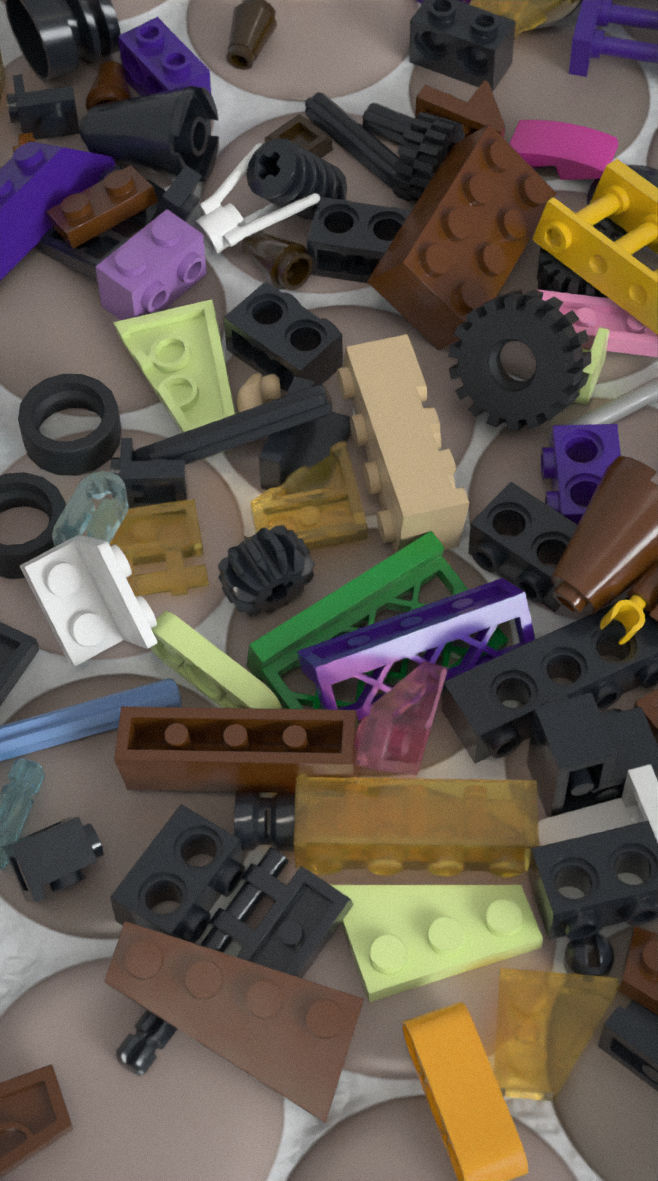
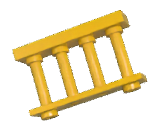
(601, 262)

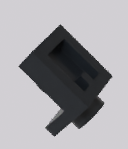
(152, 480)

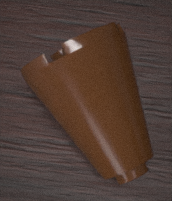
(612, 540)

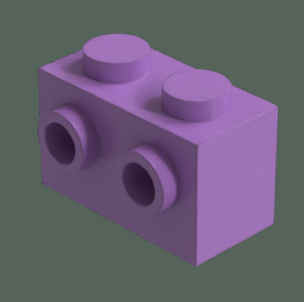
(152, 268)

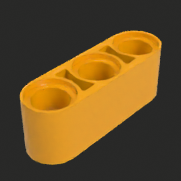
(464, 1095)

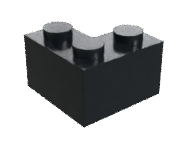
(584, 753)

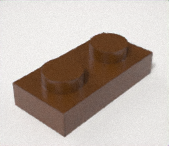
(102, 206)

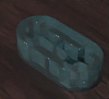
(81, 510)

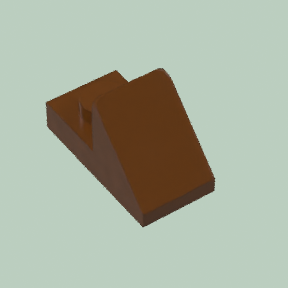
(473, 115)

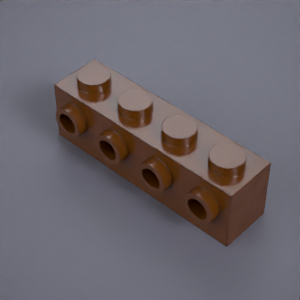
(233, 748)

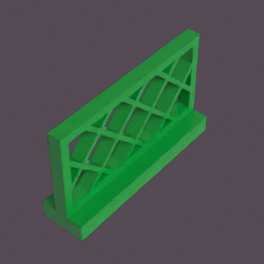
(350, 607)

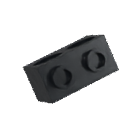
(462, 41)
(351, 237)
(283, 337)
(538, 539)
(593, 867)
(165, 875)

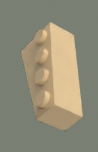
(401, 444)

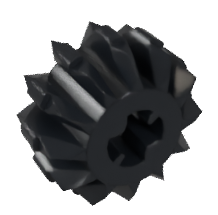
(266, 570)

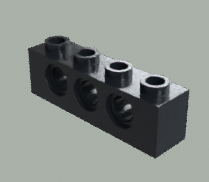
(526, 675)

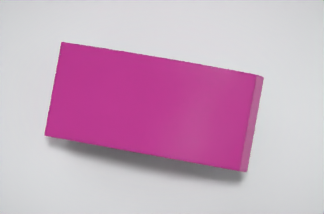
(572, 148)

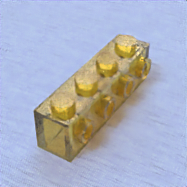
(415, 825)

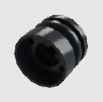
(59, 31)

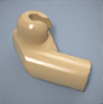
(258, 390)

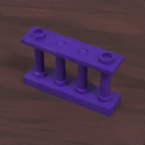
(592, 43)

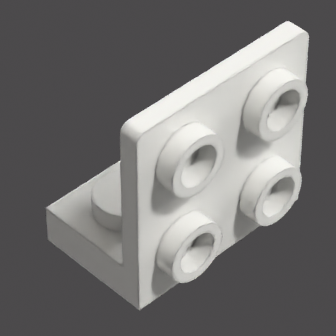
(89, 598)

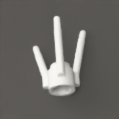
(226, 226)

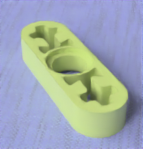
(208, 666)

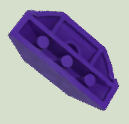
(33, 183)

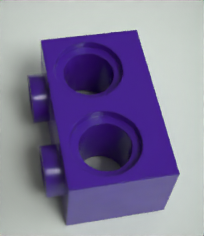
(159, 60)
(574, 481)

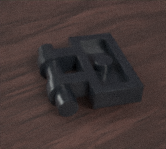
(295, 926)

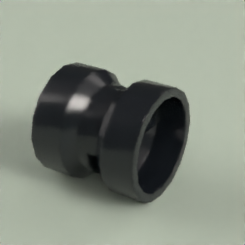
(251, 820)

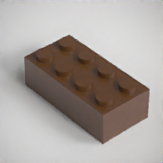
(462, 236)

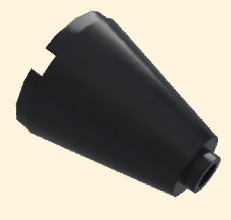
(156, 131)

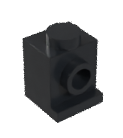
(53, 856)

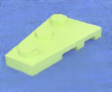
(182, 361)
(433, 932)

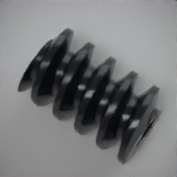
(289, 173)

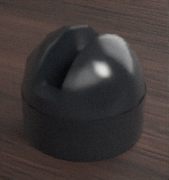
(576, 957)

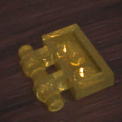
(159, 535)

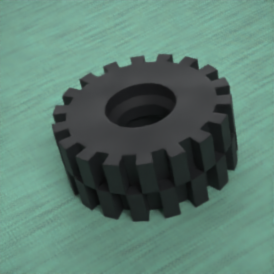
(548, 336)

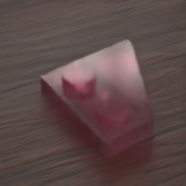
(400, 722)

